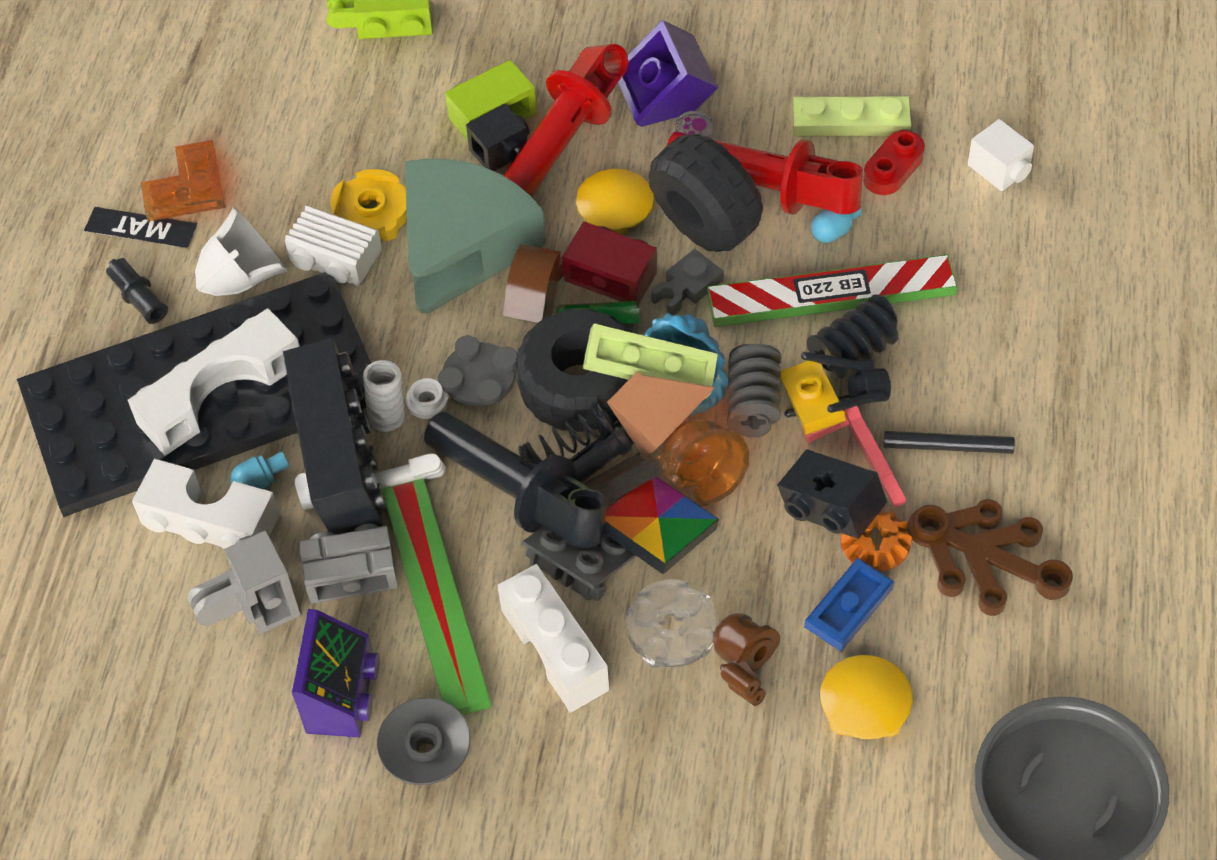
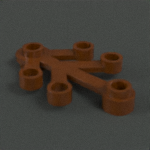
(984, 550)

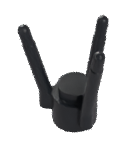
(864, 387)

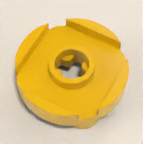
(368, 186)

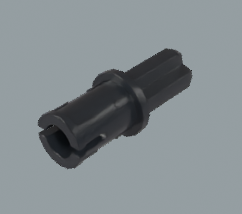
(136, 290)

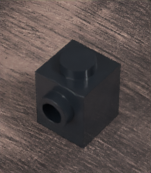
(497, 137)

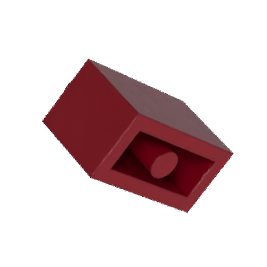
(609, 263)

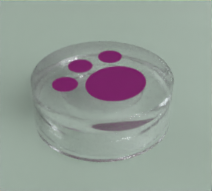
(695, 123)

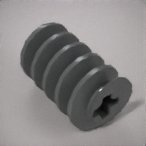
(753, 389)

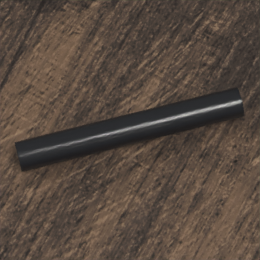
(949, 442)

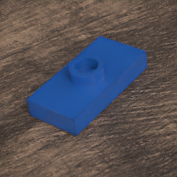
(849, 604)

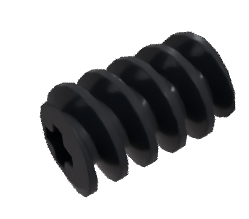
(857, 333)

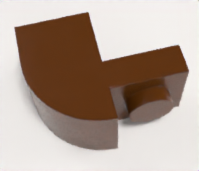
(532, 283)

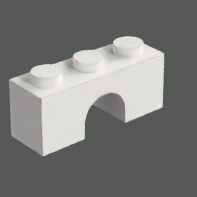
(170, 499)
(567, 653)

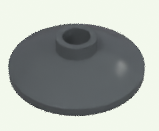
(422, 723)

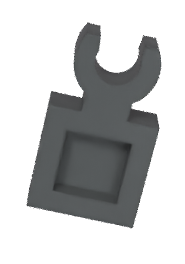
(687, 280)

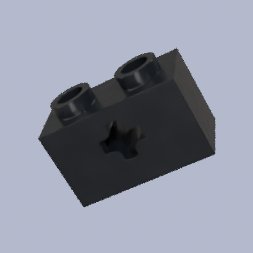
(832, 493)

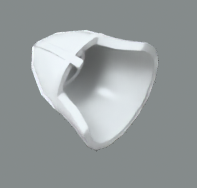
(235, 259)

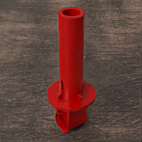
(578, 98)
(801, 176)

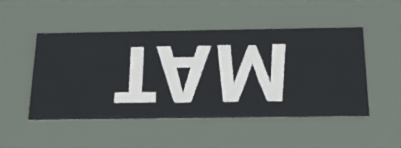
(137, 227)

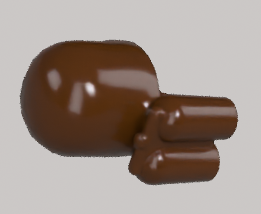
(745, 650)

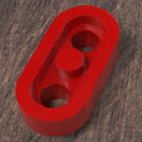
(899, 156)

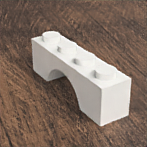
(171, 405)

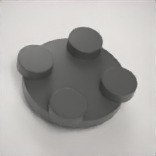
(478, 372)

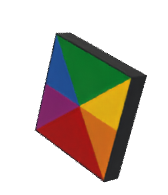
(658, 524)

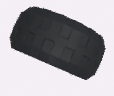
(705, 192)
(549, 350)

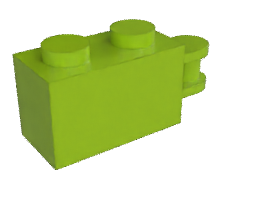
(382, 17)

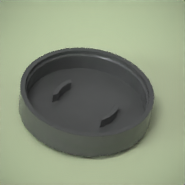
(1069, 784)

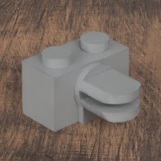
(252, 585)

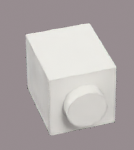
(1001, 155)

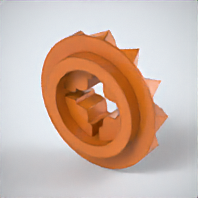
(893, 547)

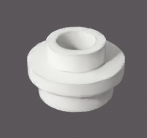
(423, 390)

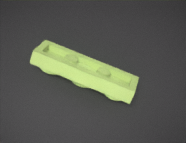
(850, 116)
(625, 353)

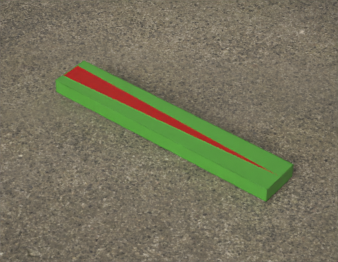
(436, 597)

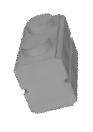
(348, 563)

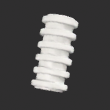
(384, 395)

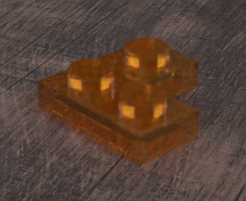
(192, 191)

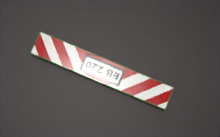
(830, 290)

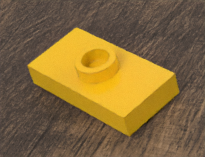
(810, 396)

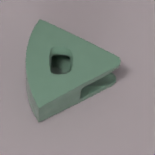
(463, 227)

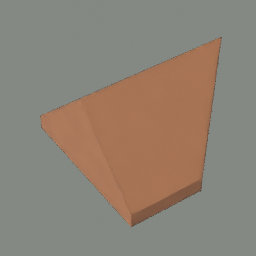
(654, 408)

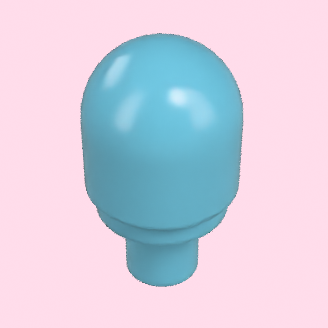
(831, 226)
(258, 471)

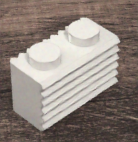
(332, 246)

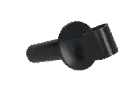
(543, 493)

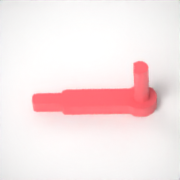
(870, 450)

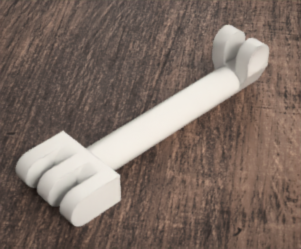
(425, 467)

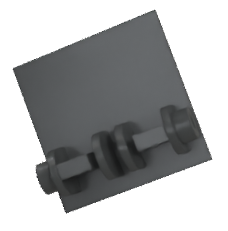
(577, 565)

